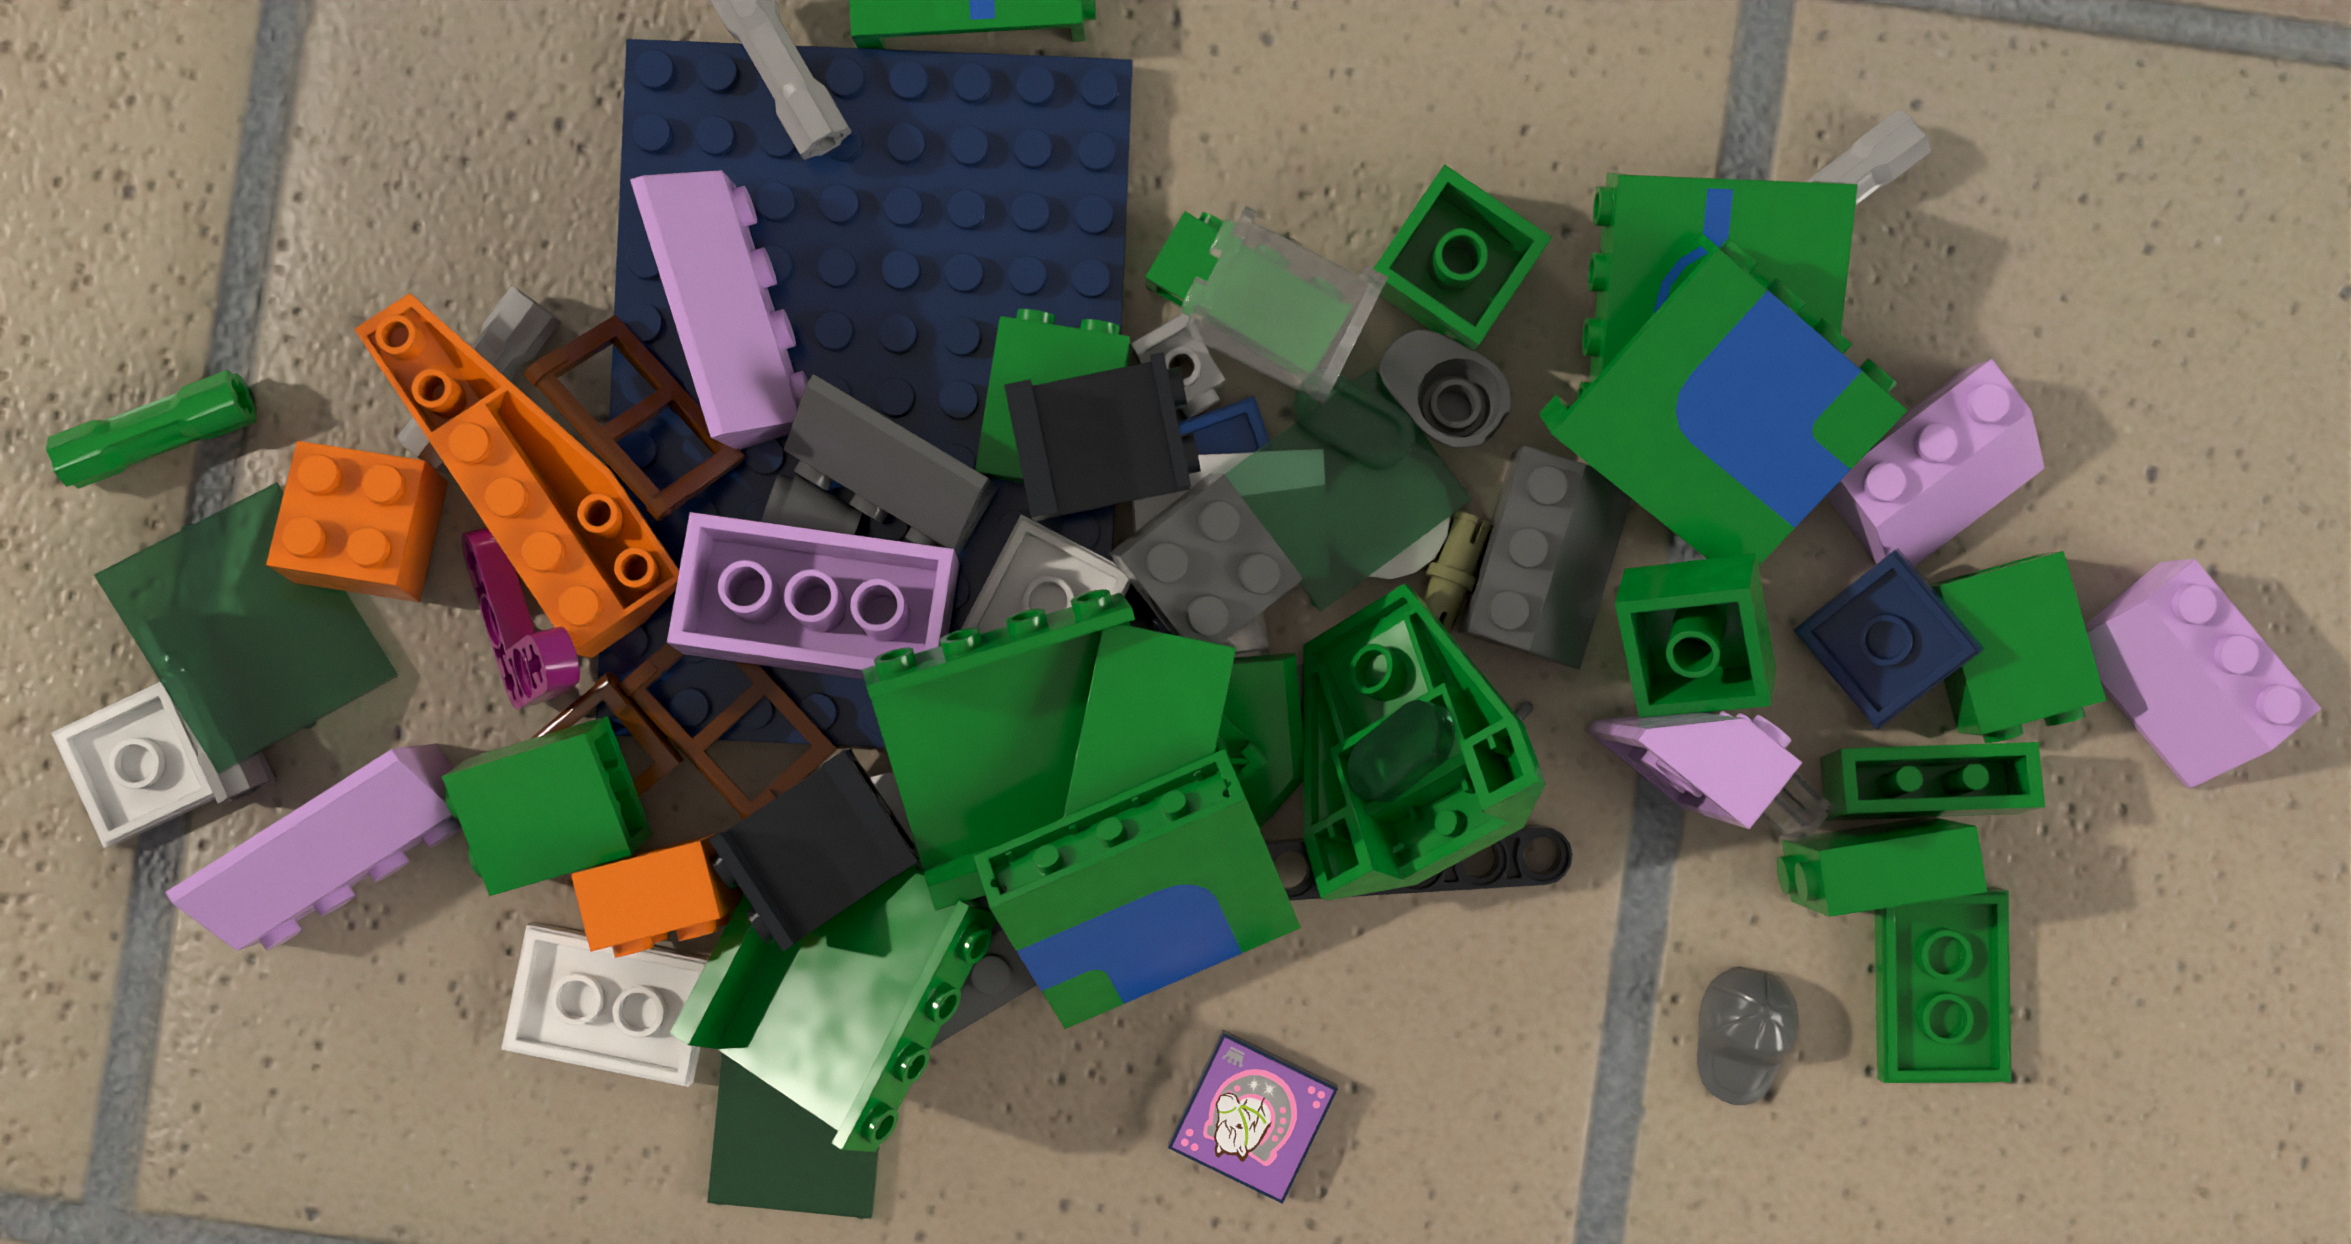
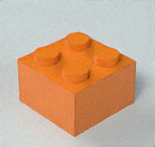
(357, 521)
(652, 893)

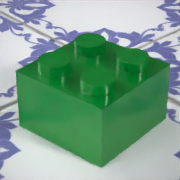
(1459, 259)
(1696, 636)

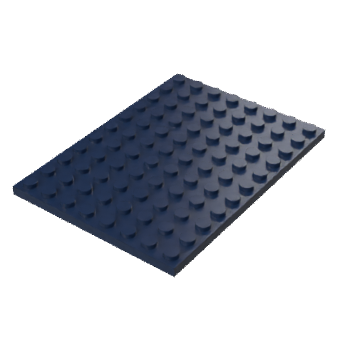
(894, 258)

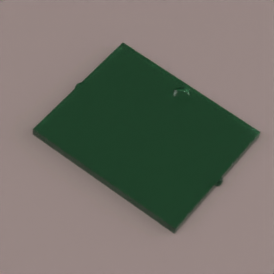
(236, 639)

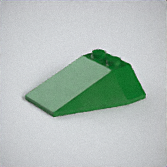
(1472, 800)

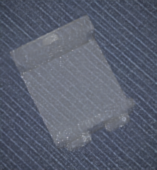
(1280, 306)

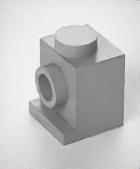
(1174, 343)

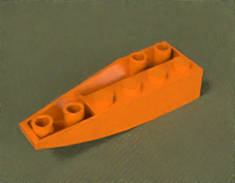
(529, 480)

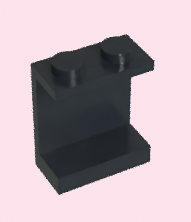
(1102, 438)
(813, 851)

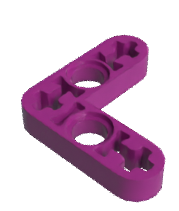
(530, 663)

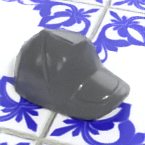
(1446, 388)
(1744, 1033)

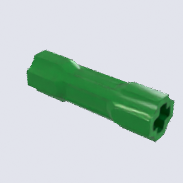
(111, 445)

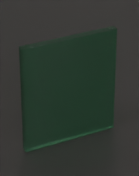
(1339, 516)
(782, 1155)

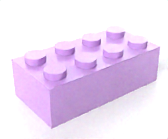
(807, 596)

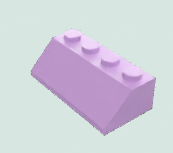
(722, 304)
(1705, 760)
(322, 850)

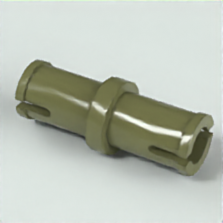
(1455, 567)

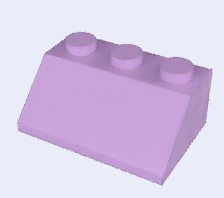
(1941, 466)
(2194, 673)

